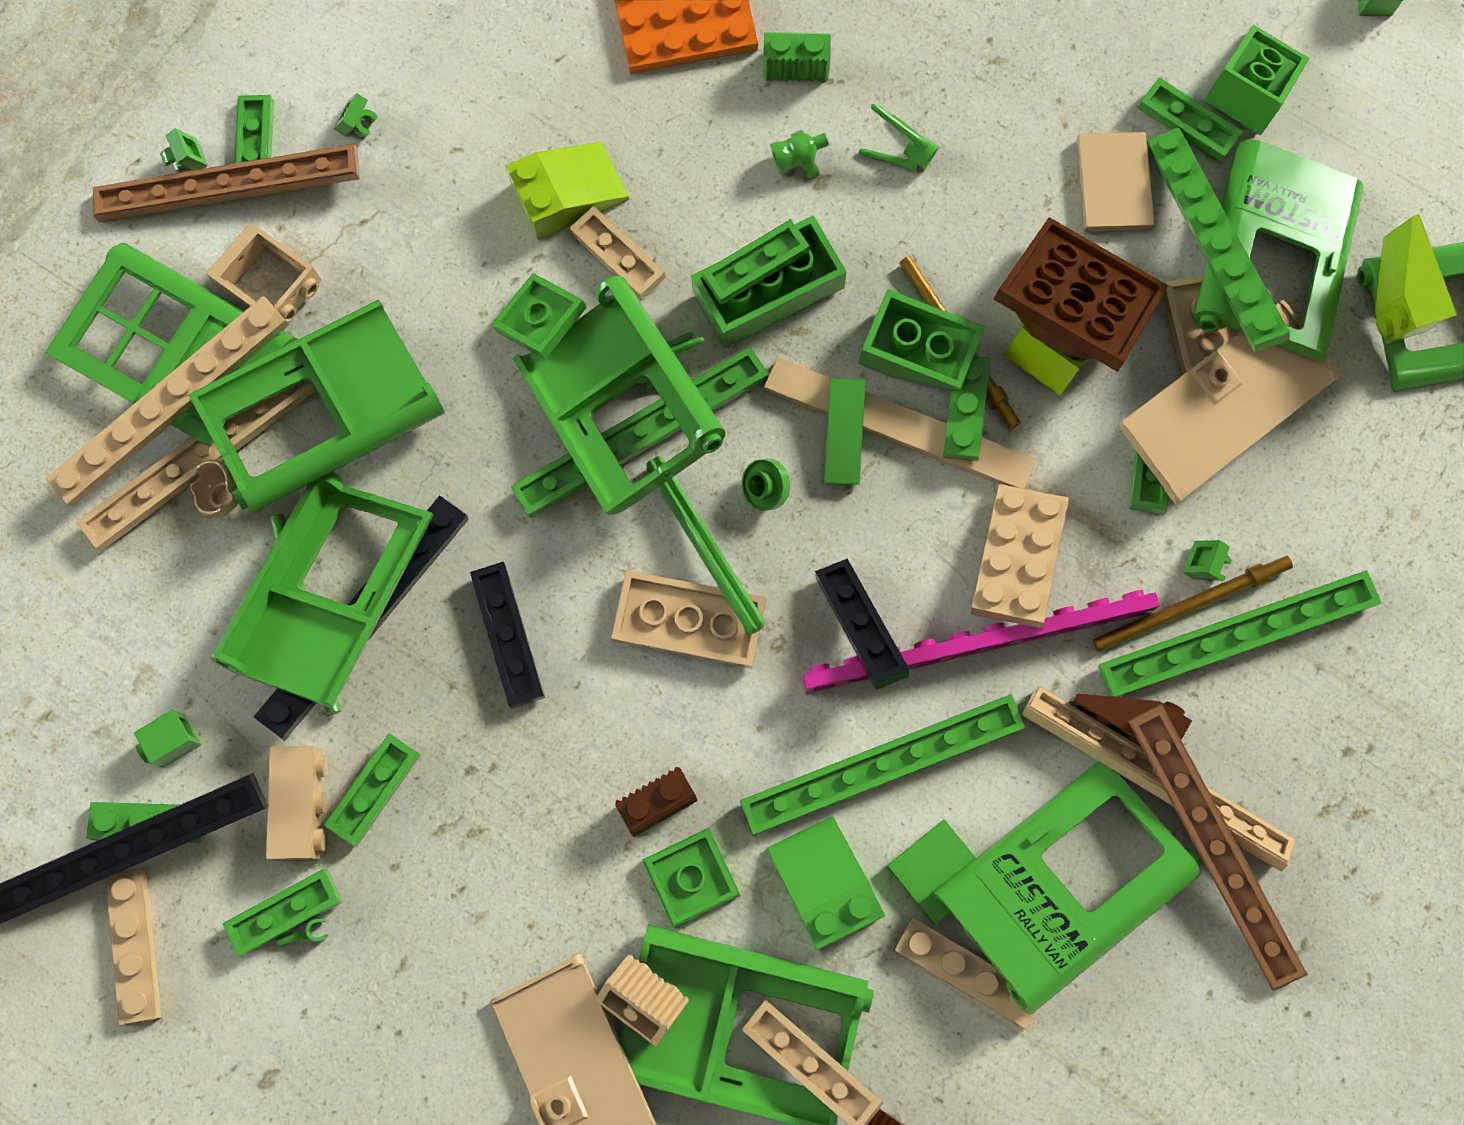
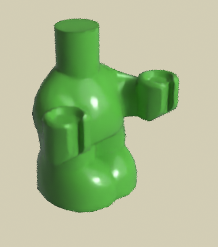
(799, 151)

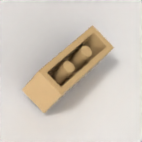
(296, 803)

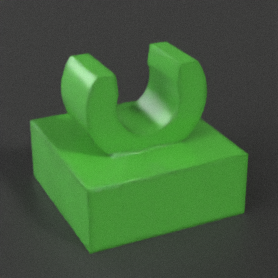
(351, 117)
(183, 151)
(1207, 560)

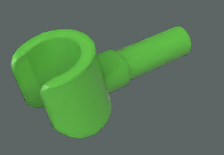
(302, 935)

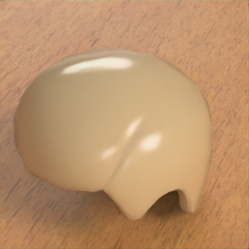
(214, 489)

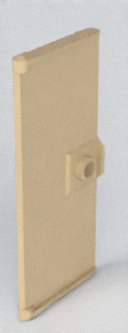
(1222, 408)
(570, 1050)

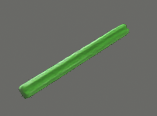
(709, 551)

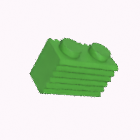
(796, 56)

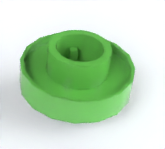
(765, 484)

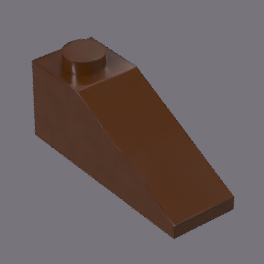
(1116, 712)

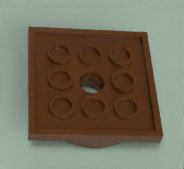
(1080, 296)

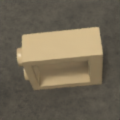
(245, 252)

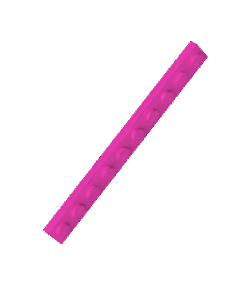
(993, 638)

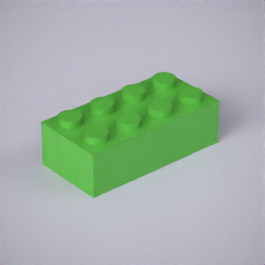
(780, 294)

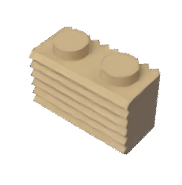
(642, 999)

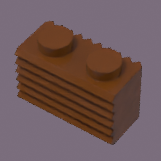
(656, 801)

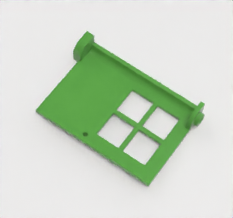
(207, 317)

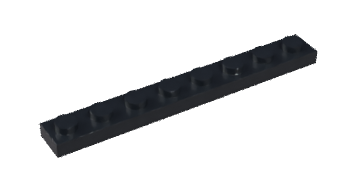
(284, 710)
(130, 846)

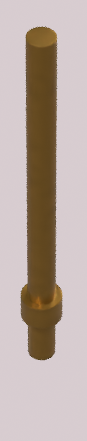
(996, 395)
(1253, 576)

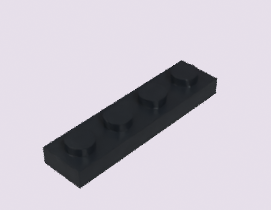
(862, 624)
(507, 635)

